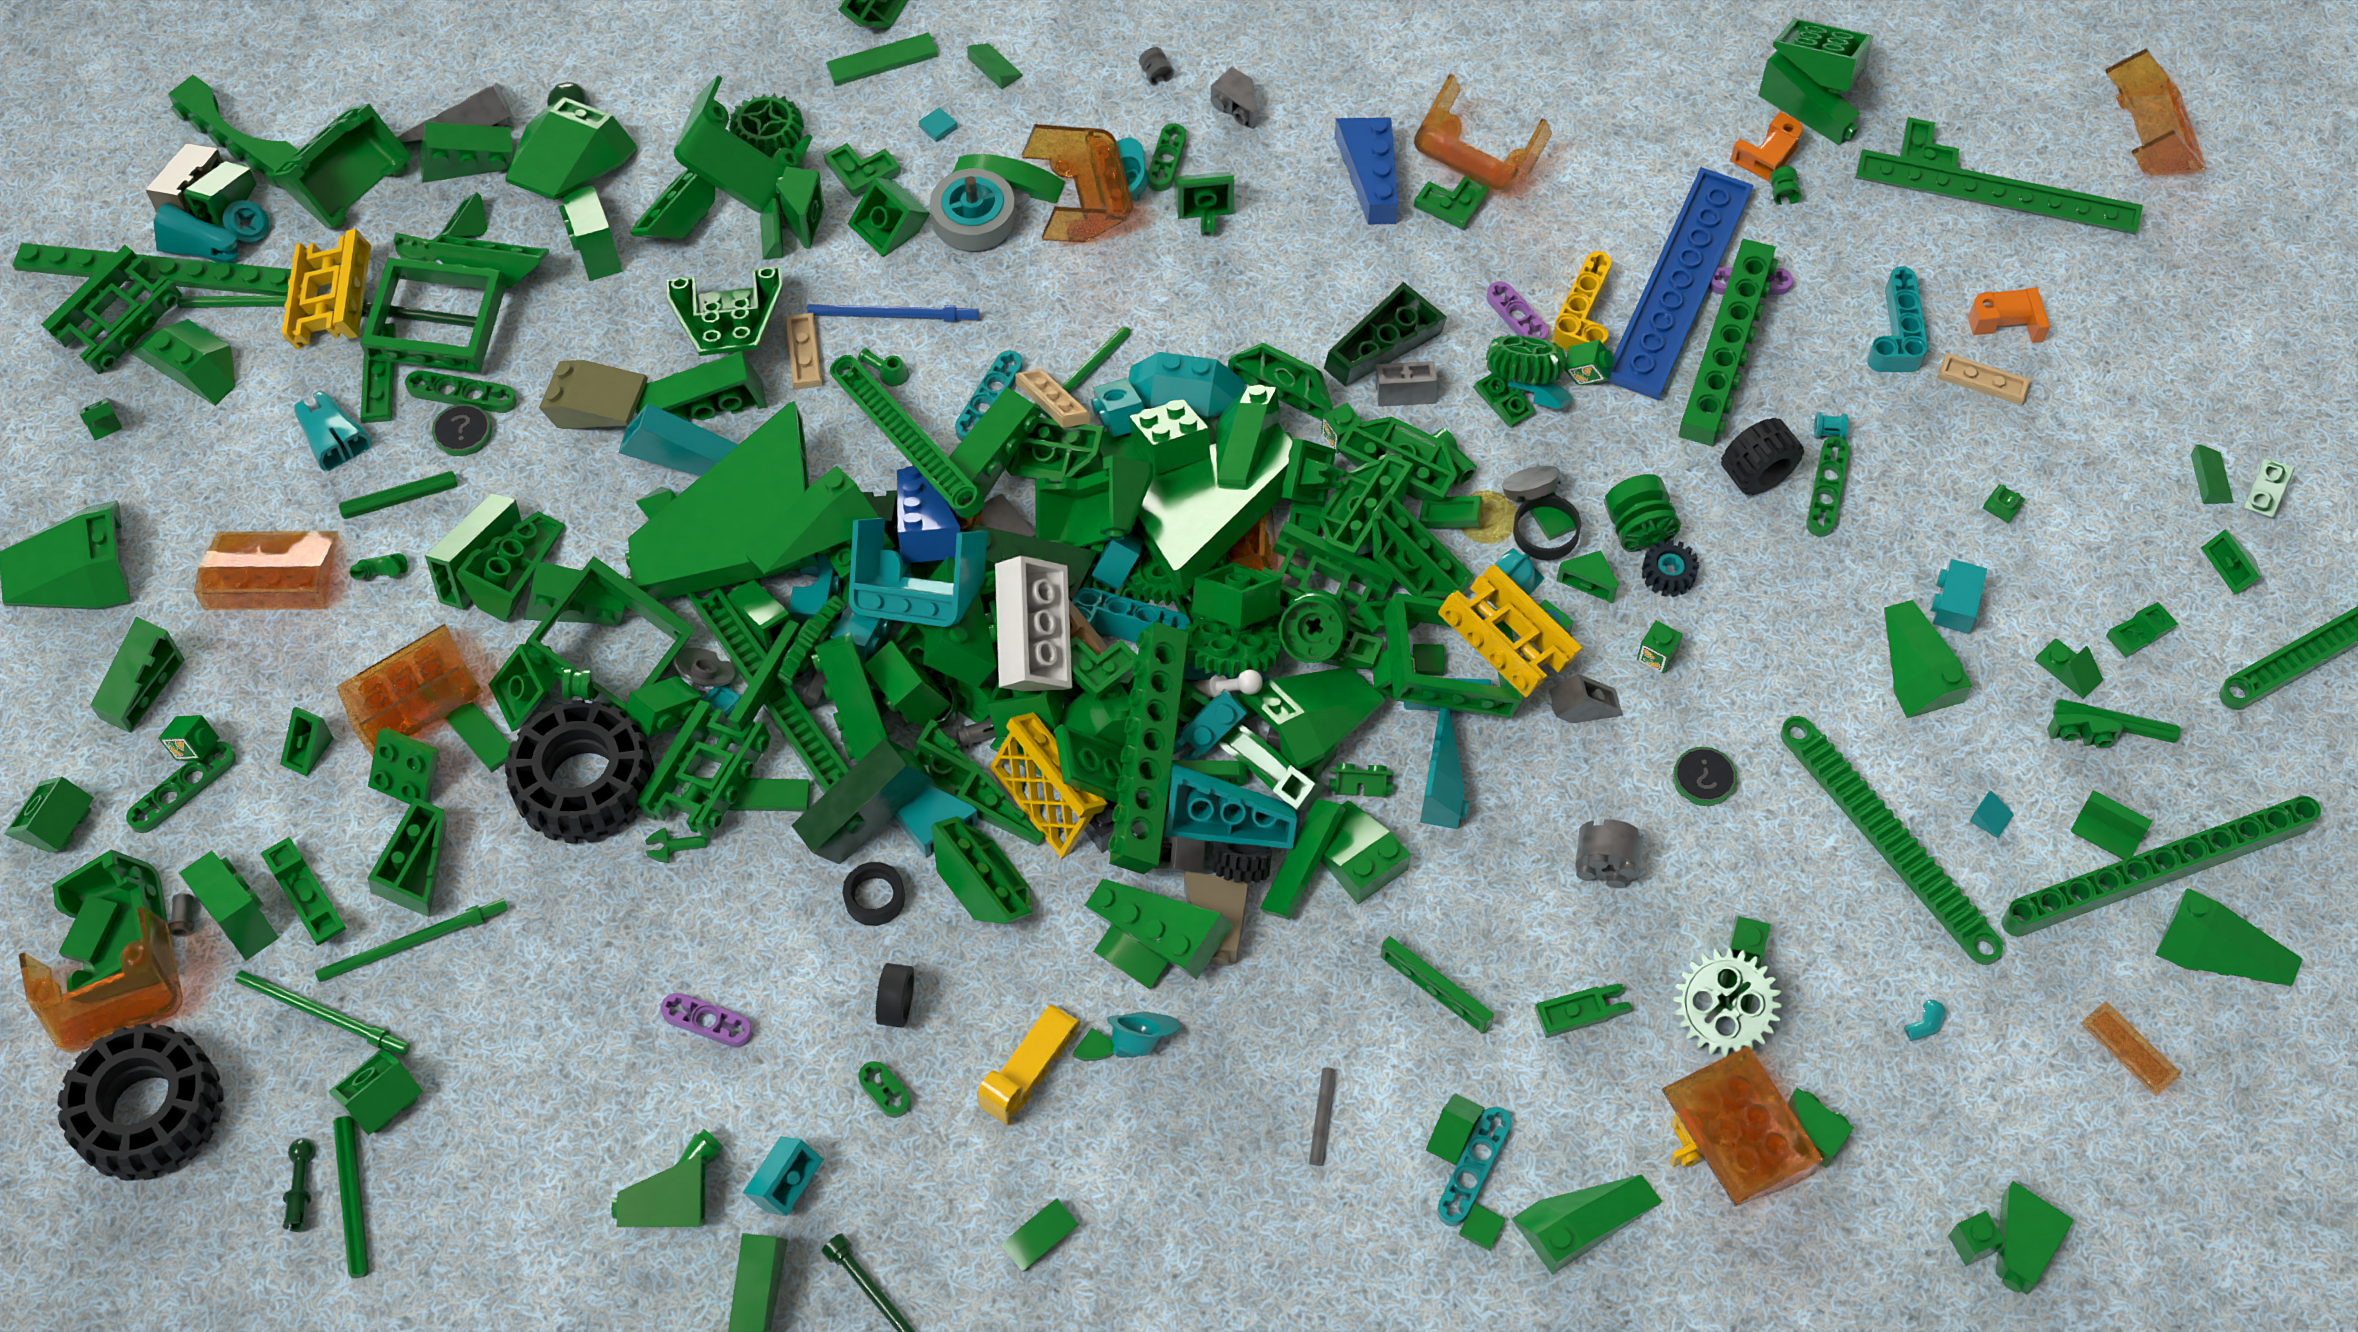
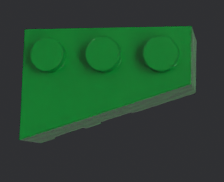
(463, 150)
(590, 605)
(229, 903)

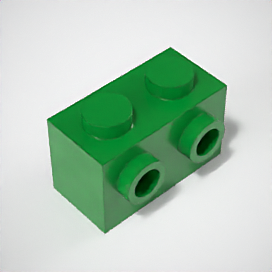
(662, 705)

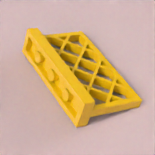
(1041, 748)

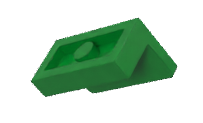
(2110, 825)

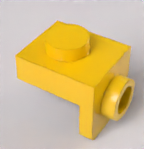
(1689, 1153)

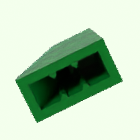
(219, 189)
(759, 612)
(665, 1199)
(2031, 1237)

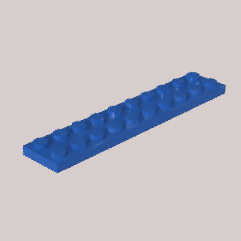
(1679, 283)

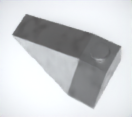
(482, 109)

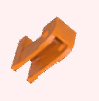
(1774, 151)
(2009, 309)

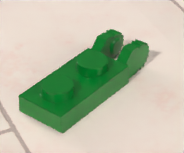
(1580, 1009)

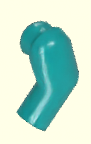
(1931, 1021)

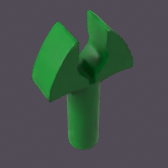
(672, 845)

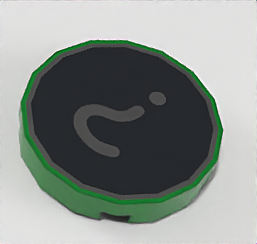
(461, 429)
(1704, 776)

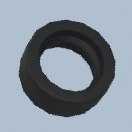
(877, 916)
(894, 995)

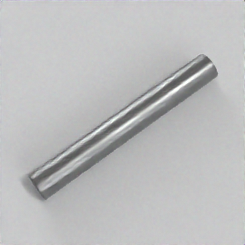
(1322, 1116)

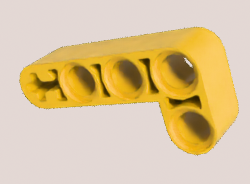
(1573, 321)
(1009, 1090)

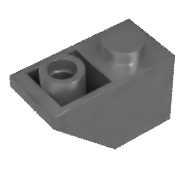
(1236, 96)

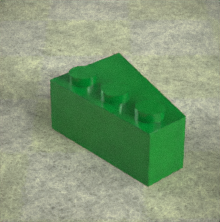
(590, 232)
(137, 675)
(411, 859)

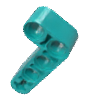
(1908, 343)
(1123, 616)

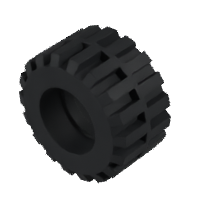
(1762, 456)

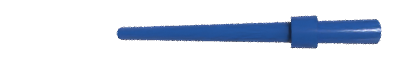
(949, 313)

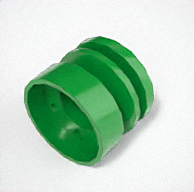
(1642, 512)
(1301, 638)

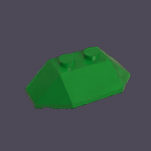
(871, 13)
(676, 208)
(510, 259)
(190, 358)
(1295, 380)
(1056, 451)
(1432, 463)
(1348, 513)
(1414, 553)
(979, 873)

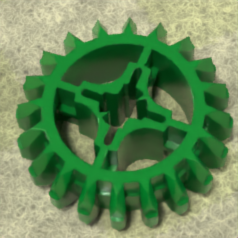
(762, 125)
(1525, 359)

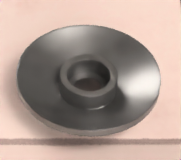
(704, 667)

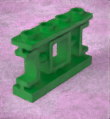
(97, 295)
(1332, 564)
(685, 757)

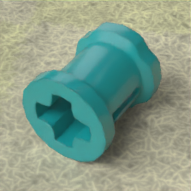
(1830, 425)

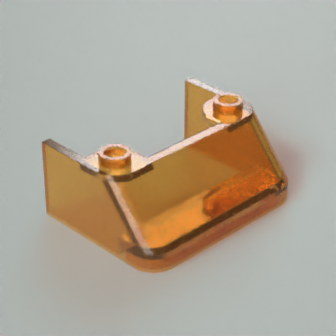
(2159, 116)
(1439, 142)
(1098, 174)
(139, 994)

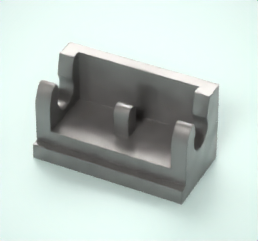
(1406, 383)

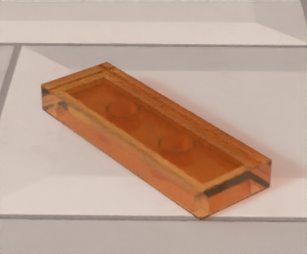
(2130, 1048)

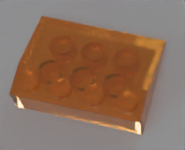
(266, 570)
(409, 688)
(1743, 1127)

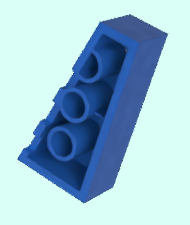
(1370, 160)
(924, 520)

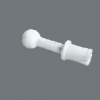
(1248, 682)

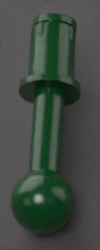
(300, 1153)

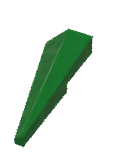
(968, 782)

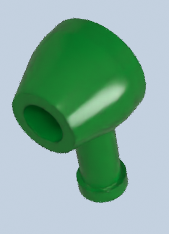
(889, 376)

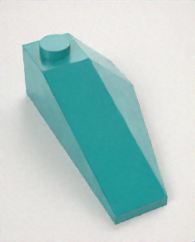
(1444, 787)

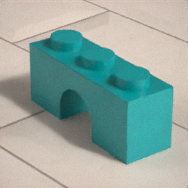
(808, 600)

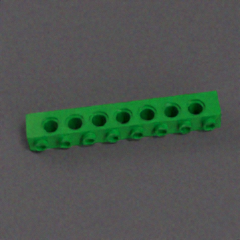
(1747, 279)
(1155, 763)

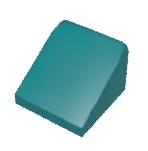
(1992, 815)

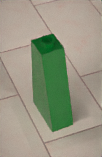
(1807, 101)
(488, 520)
(757, 1283)

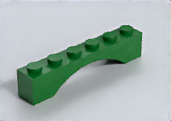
(199, 105)
(1261, 757)

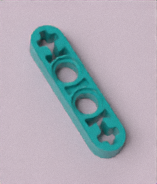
(986, 395)
(1474, 1166)

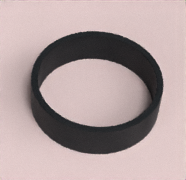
(1547, 553)

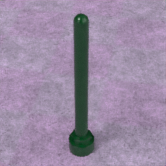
(424, 315)
(839, 1251)

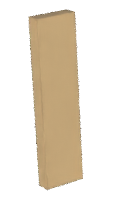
(1052, 398)

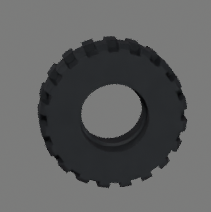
(570, 732)
(170, 1132)

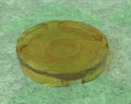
(1494, 525)

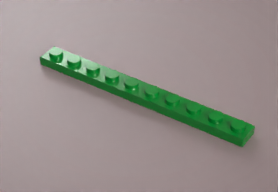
(1999, 191)
(180, 271)

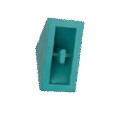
(1117, 560)

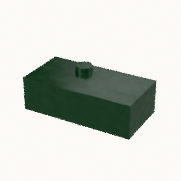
(862, 801)

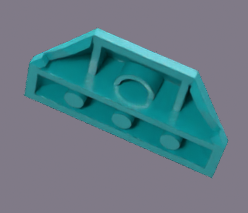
(1198, 380)

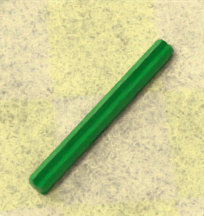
(350, 1197)

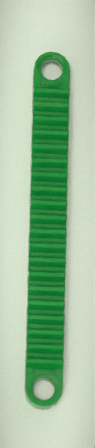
(907, 436)
(2292, 661)
(782, 703)
(1892, 840)

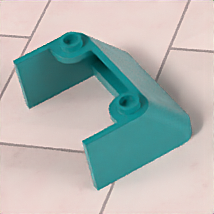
(883, 592)

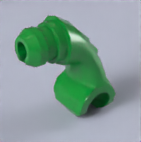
(386, 565)

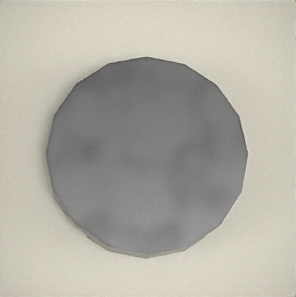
(1532, 483)

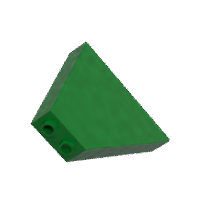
(718, 519)
(1194, 520)

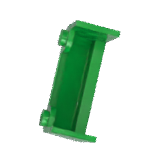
(727, 159)

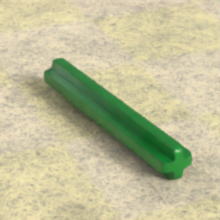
(398, 494)
(2130, 723)

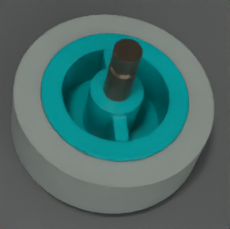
(973, 209)

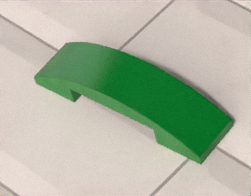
(1018, 174)
(1354, 652)
(303, 891)

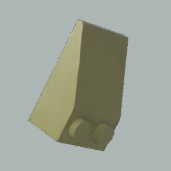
(591, 395)

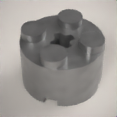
(1609, 852)

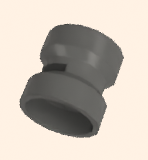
(1153, 63)

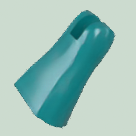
(186, 235)
(327, 429)

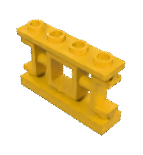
(346, 290)
(1520, 615)

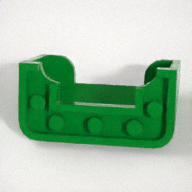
(342, 164)
(1093, 506)
(116, 879)

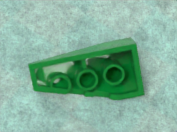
(1244, 433)
(505, 567)
(2217, 940)

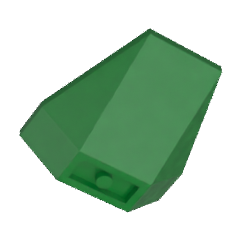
(568, 148)
(729, 318)
(68, 563)
(1313, 711)

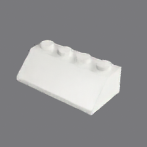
(1033, 625)

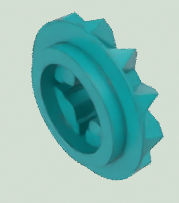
(245, 210)

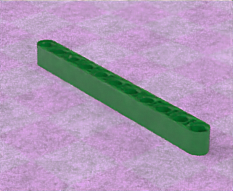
(2171, 856)

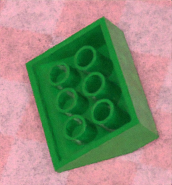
(1825, 52)

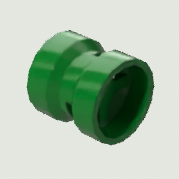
(1784, 184)

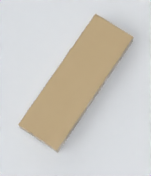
(803, 351)
(1983, 378)

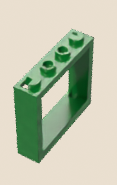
(432, 354)
(630, 596)
(1437, 690)

